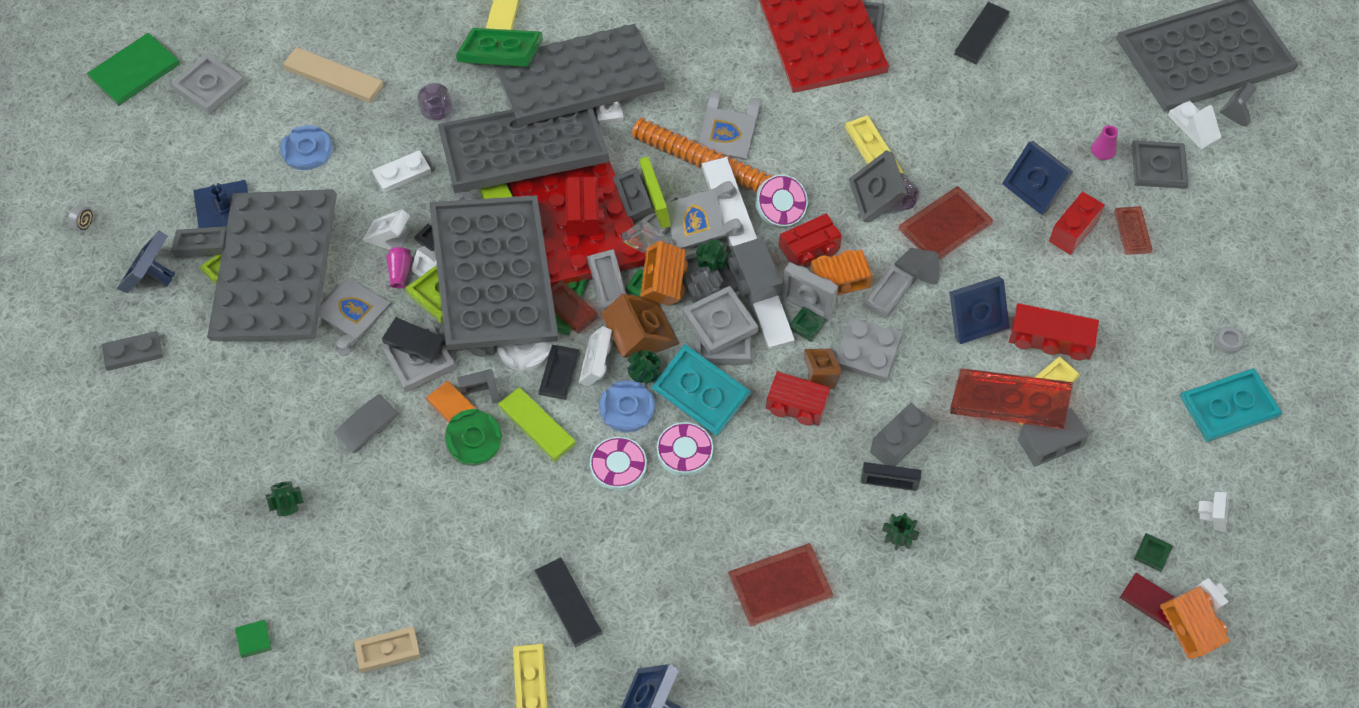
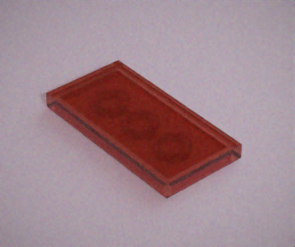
(1012, 398)

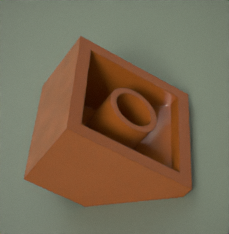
(638, 325)

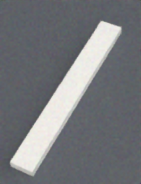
(768, 312)

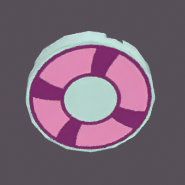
(781, 201)
(684, 449)
(618, 464)

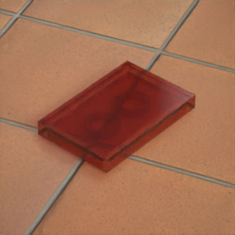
(946, 223)
(780, 584)

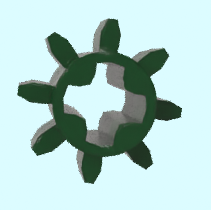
(712, 255)
(644, 366)
(284, 498)
(900, 539)

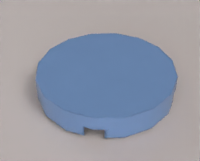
(302, 154)
(627, 414)

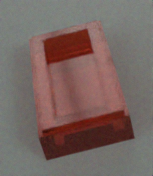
(1133, 230)
(572, 307)

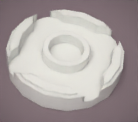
(524, 356)

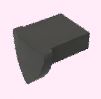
(1236, 109)
(920, 264)
(478, 382)

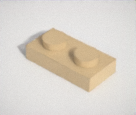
(387, 649)

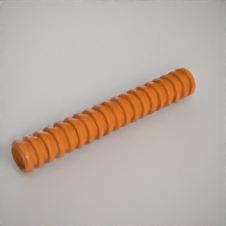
(694, 152)

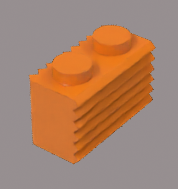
(845, 270)
(664, 273)
(1195, 622)

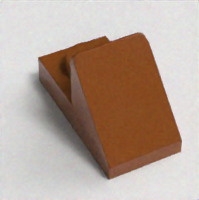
(822, 366)

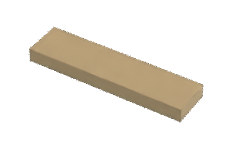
(333, 75)

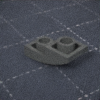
(365, 422)

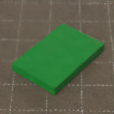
(499, 47)
(133, 69)

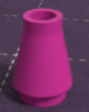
(1106, 143)
(399, 264)

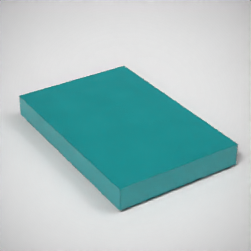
(701, 390)
(1230, 405)

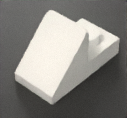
(1196, 123)
(388, 230)

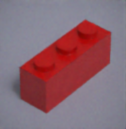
(1053, 332)

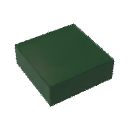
(807, 324)
(1153, 552)

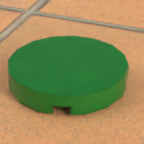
(473, 437)

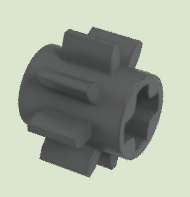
(705, 282)

